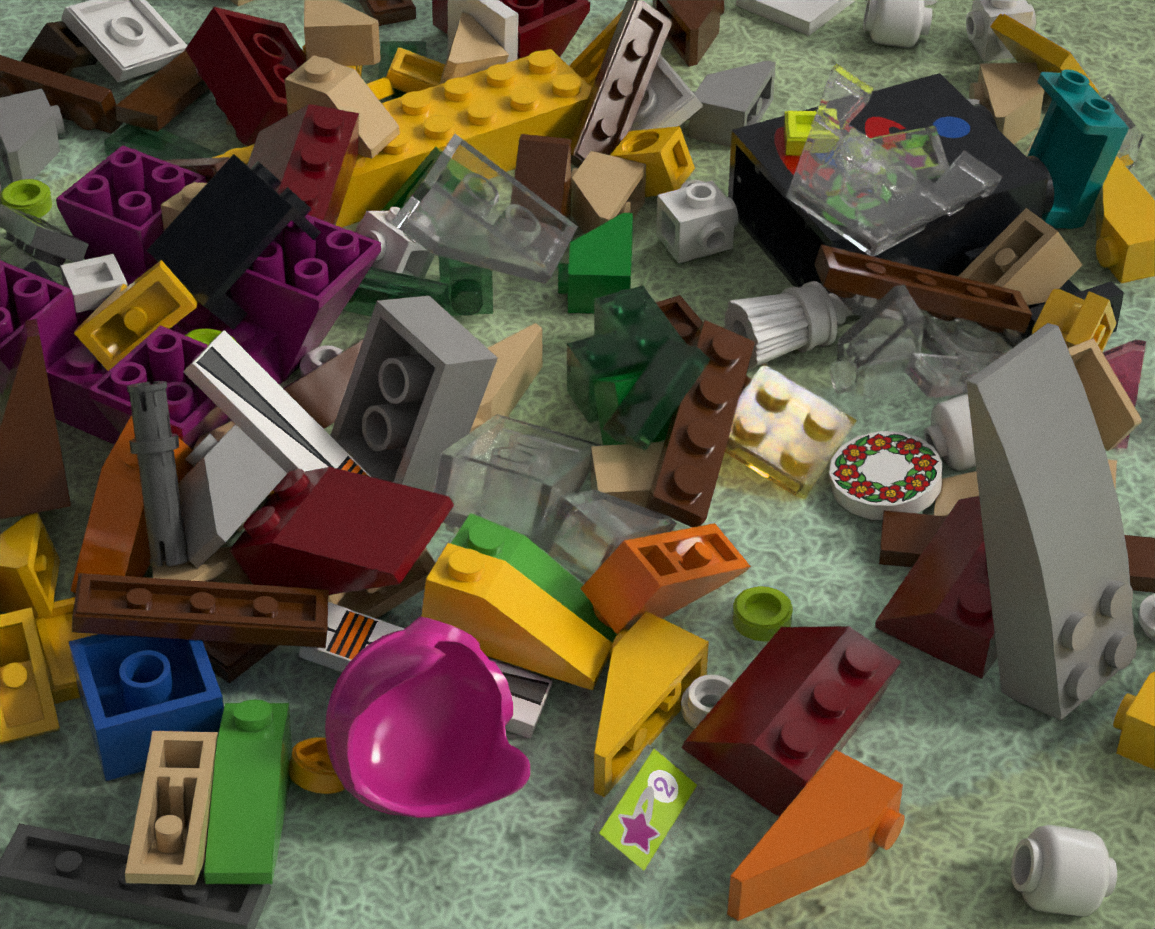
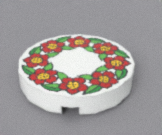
(885, 474)

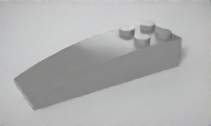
(1049, 528)

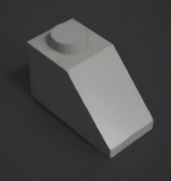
(732, 101)
(28, 133)
(223, 490)

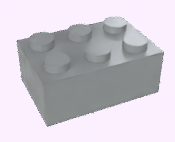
(411, 391)

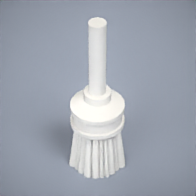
(787, 321)

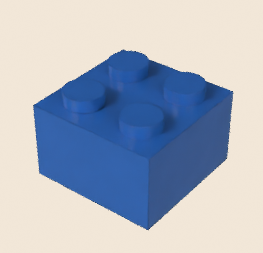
(141, 688)

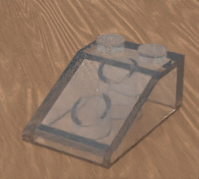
(483, 216)
(511, 474)

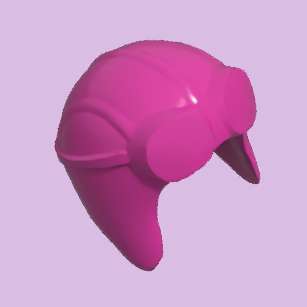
(424, 725)

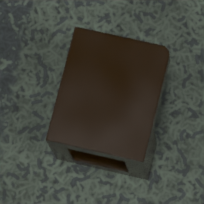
(58, 50)

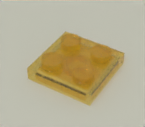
(786, 431)

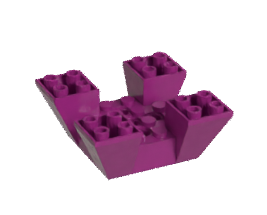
(116, 208)

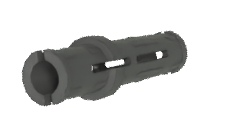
(158, 472)

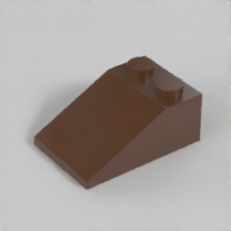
(29, 440)

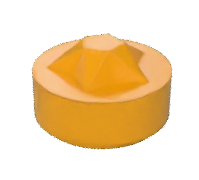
(312, 767)

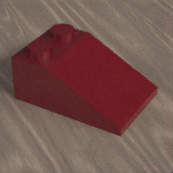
(338, 531)

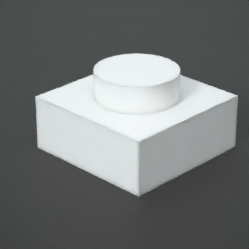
(92, 281)

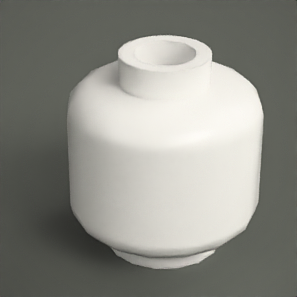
(897, 21)
(952, 433)
(1063, 870)

